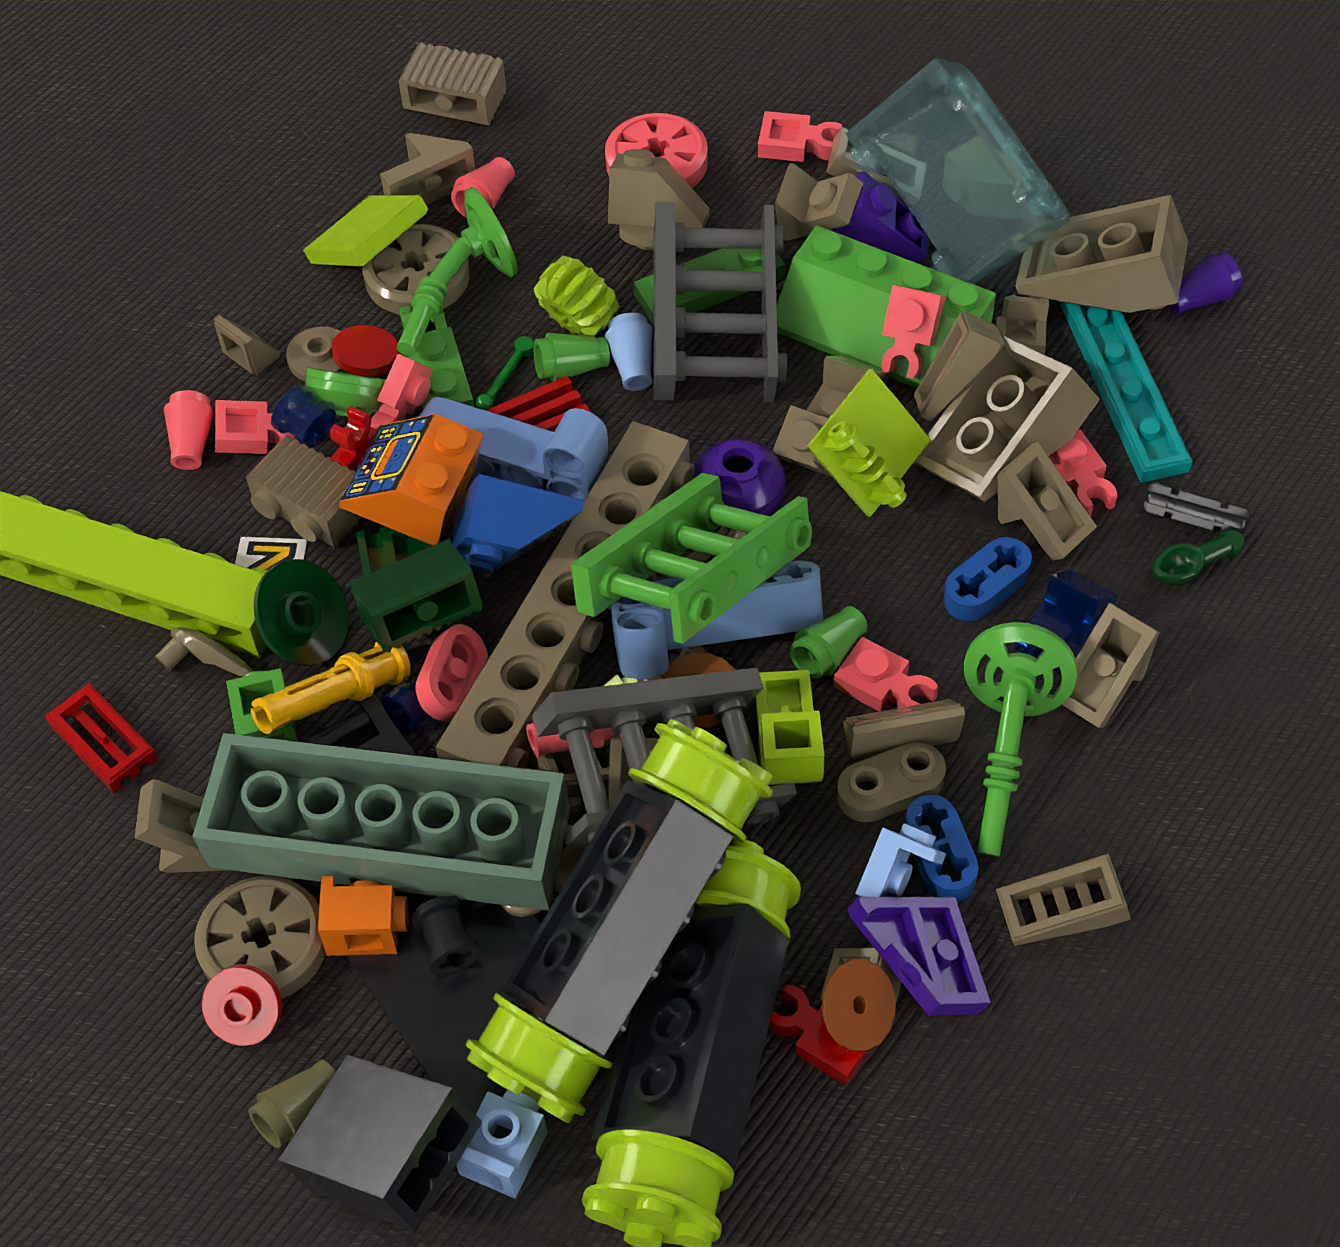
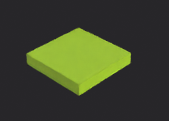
(366, 230)

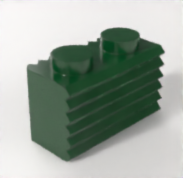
(416, 595)

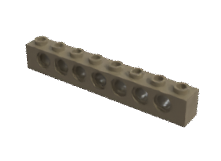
(636, 478)

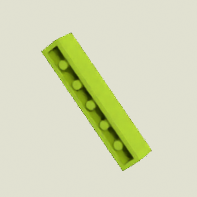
(129, 572)

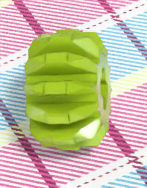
(576, 297)

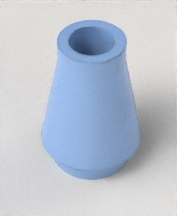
(632, 348)

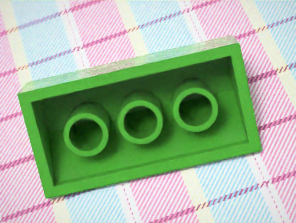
(841, 297)

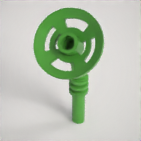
(480, 238)
(1017, 688)

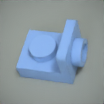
(887, 867)

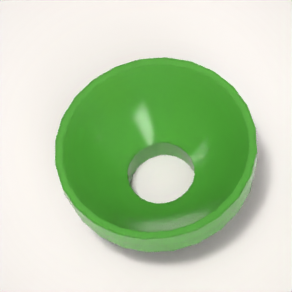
(344, 390)

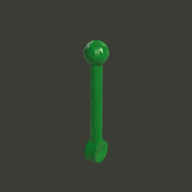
(523, 348)

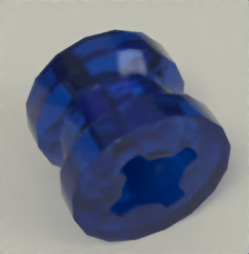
(303, 417)

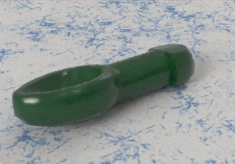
(1185, 561)

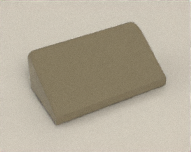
(883, 730)

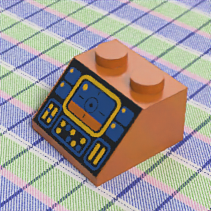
(414, 475)

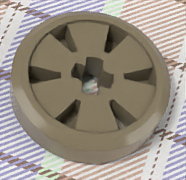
(391, 273)
(258, 904)

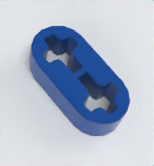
(993, 584)
(951, 841)

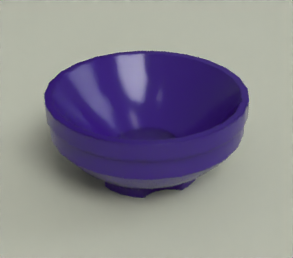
(754, 490)

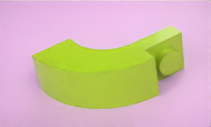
(789, 728)

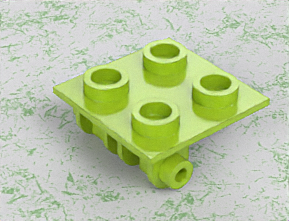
(870, 444)

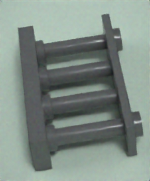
(673, 321)
(632, 705)

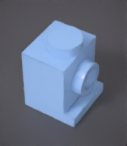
(504, 1161)

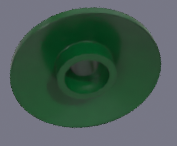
(318, 610)

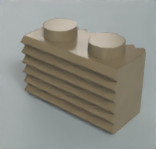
(453, 83)
(303, 490)

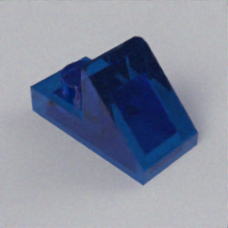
(1069, 610)

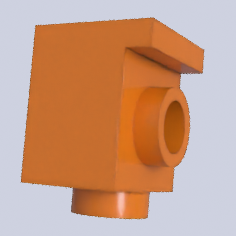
(361, 918)

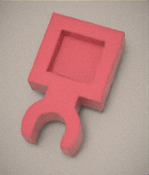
(791, 137)
(912, 320)
(402, 391)
(244, 427)
(1084, 472)
(880, 676)

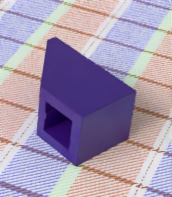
(885, 222)

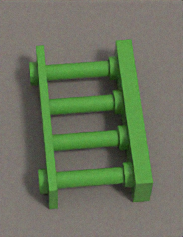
(686, 522)

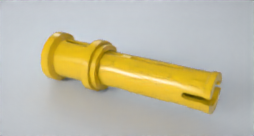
(351, 678)

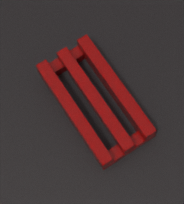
(542, 403)
(126, 764)

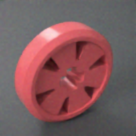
(664, 135)

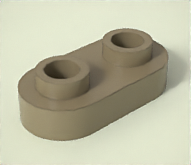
(893, 781)

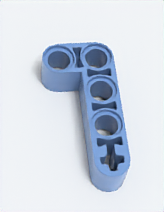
(532, 456)
(777, 606)

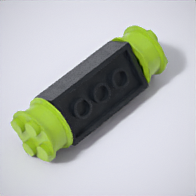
(617, 918)
(693, 1059)

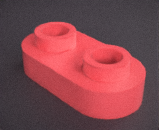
(450, 671)

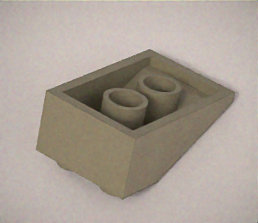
(1111, 258)
(1003, 411)

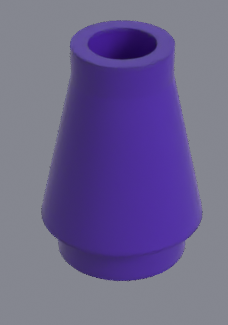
(1208, 282)

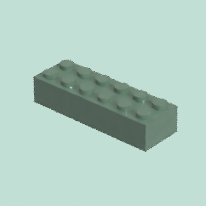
(384, 820)

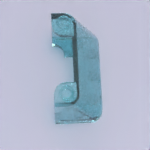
(959, 170)

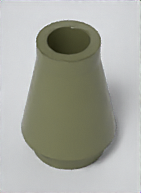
(286, 1105)

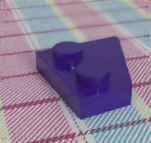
(926, 950)

